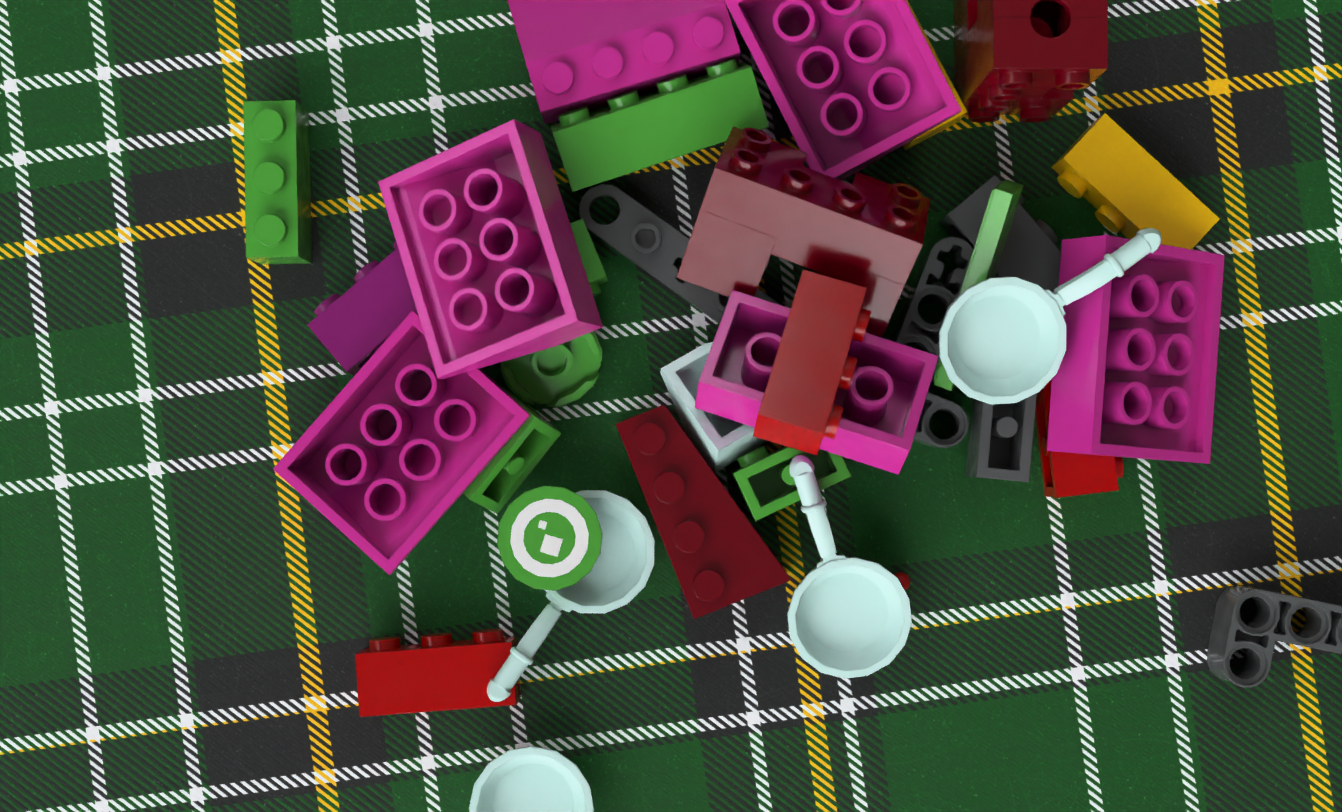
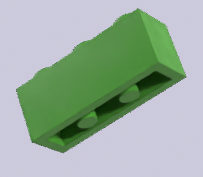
(277, 182)

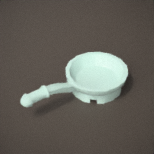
(1010, 334)
(612, 583)
(846, 611)
(531, 782)

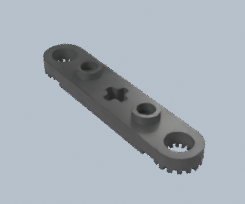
(652, 247)

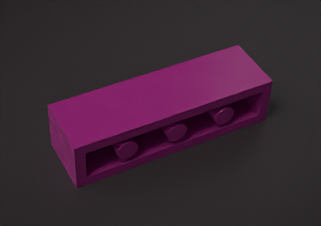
(366, 313)

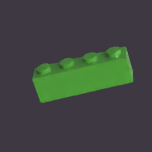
(658, 125)

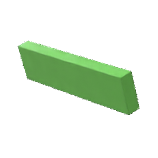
(988, 247)

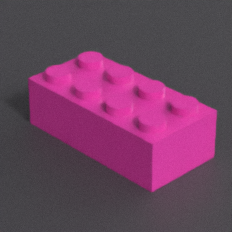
(878, 408)

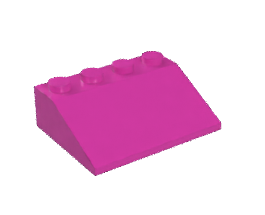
(603, 48)
(846, 76)
(489, 251)
(1139, 356)
(400, 446)

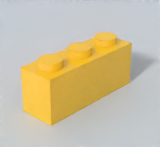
(1131, 187)

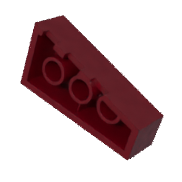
(701, 526)

